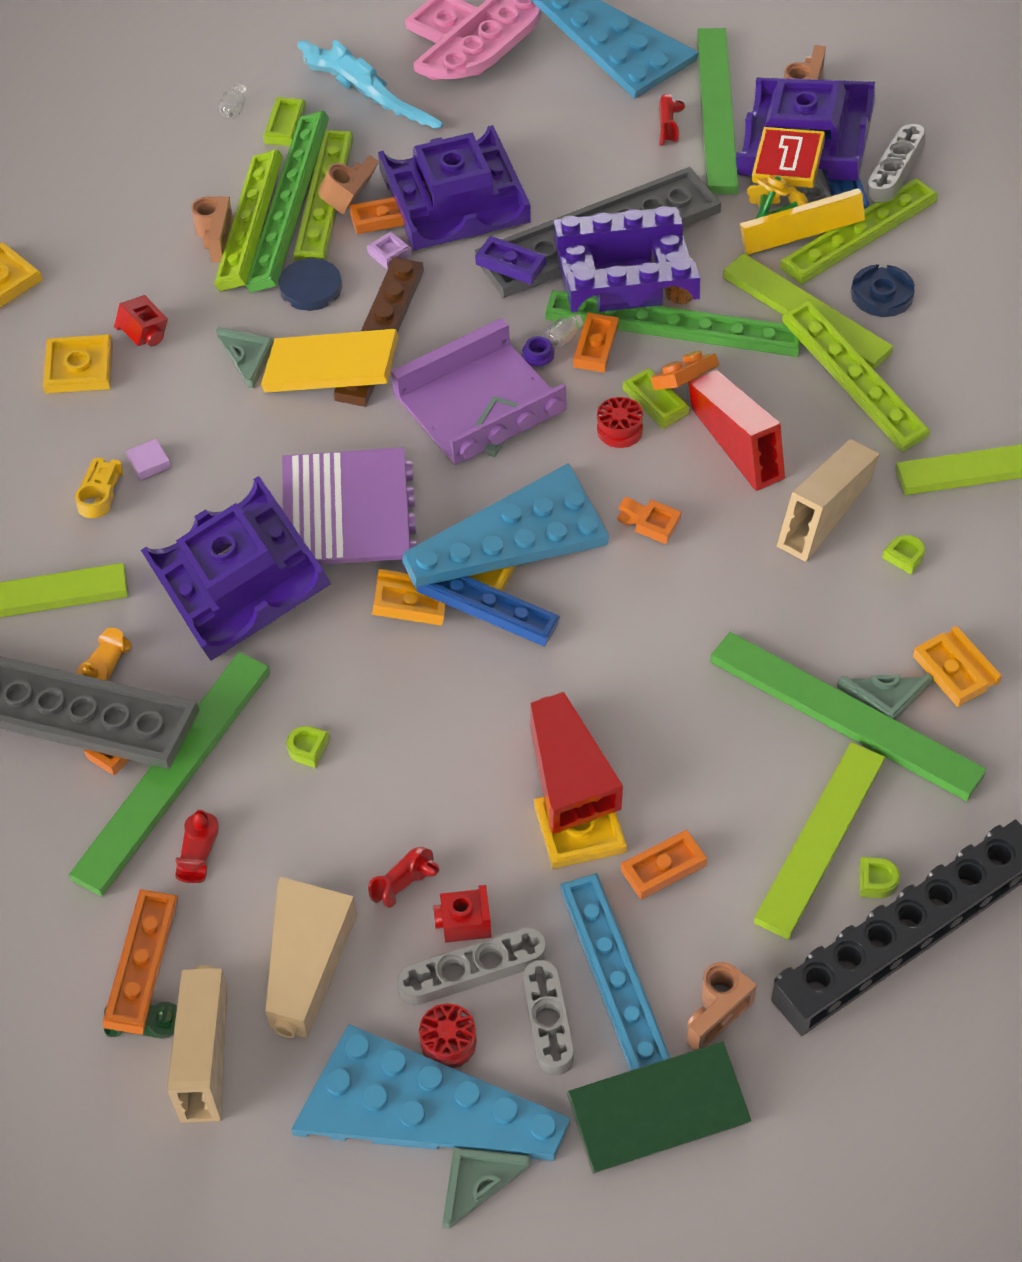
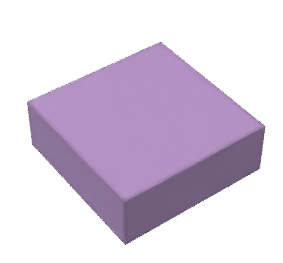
(388, 247)
(148, 459)

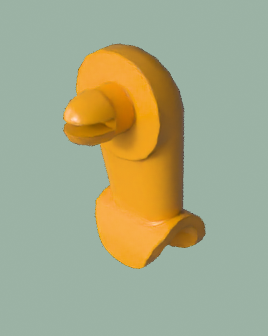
(105, 657)

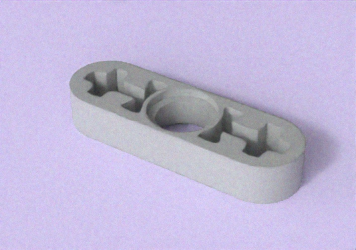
(540, 1032)

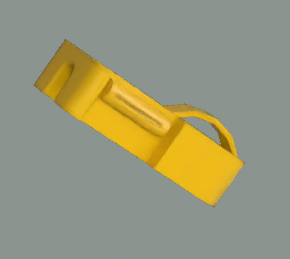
(98, 483)

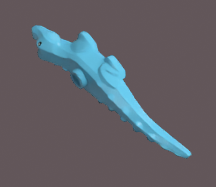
(362, 77)

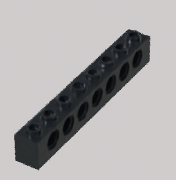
(809, 1007)

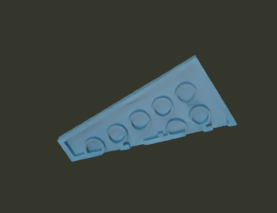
(620, 44)
(526, 526)
(412, 1101)

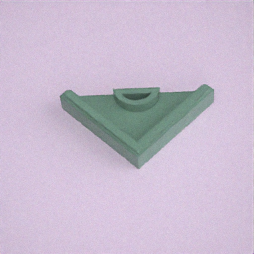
(246, 351)
(886, 692)
(476, 1178)

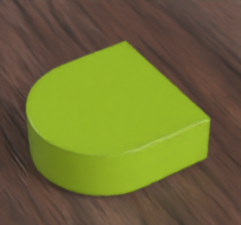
(905, 553)
(307, 744)
(877, 877)

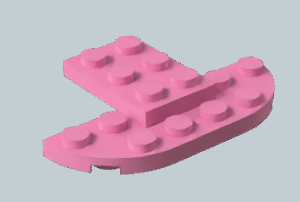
(469, 36)

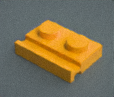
(398, 599)
(957, 666)

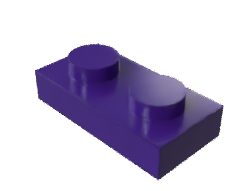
(510, 260)

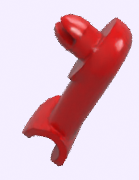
(669, 128)
(198, 841)
(412, 867)

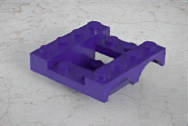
(815, 105)
(469, 186)
(613, 259)
(249, 585)

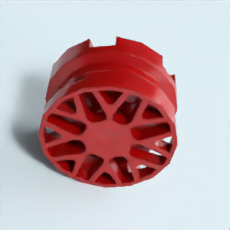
(620, 423)
(448, 1035)

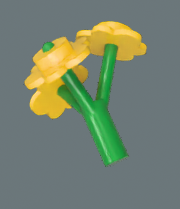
(769, 193)

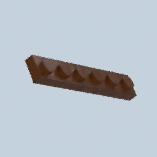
(386, 313)

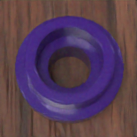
(538, 351)

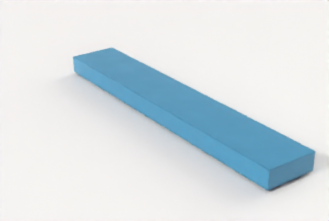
(614, 972)

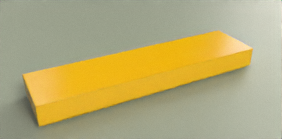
(802, 221)

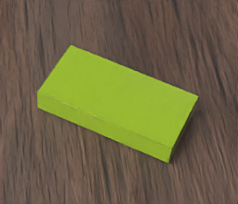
(284, 121)
(661, 405)

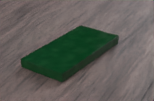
(658, 1107)

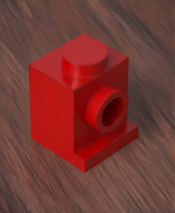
(141, 321)
(464, 915)

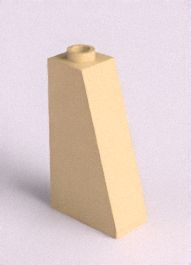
(825, 498)
(305, 949)
(199, 1045)

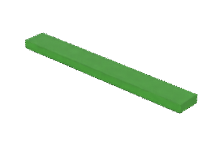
(717, 111)
(287, 202)
(688, 325)
(849, 716)
(162, 786)

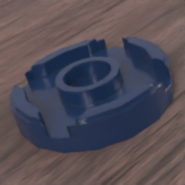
(310, 284)
(882, 290)

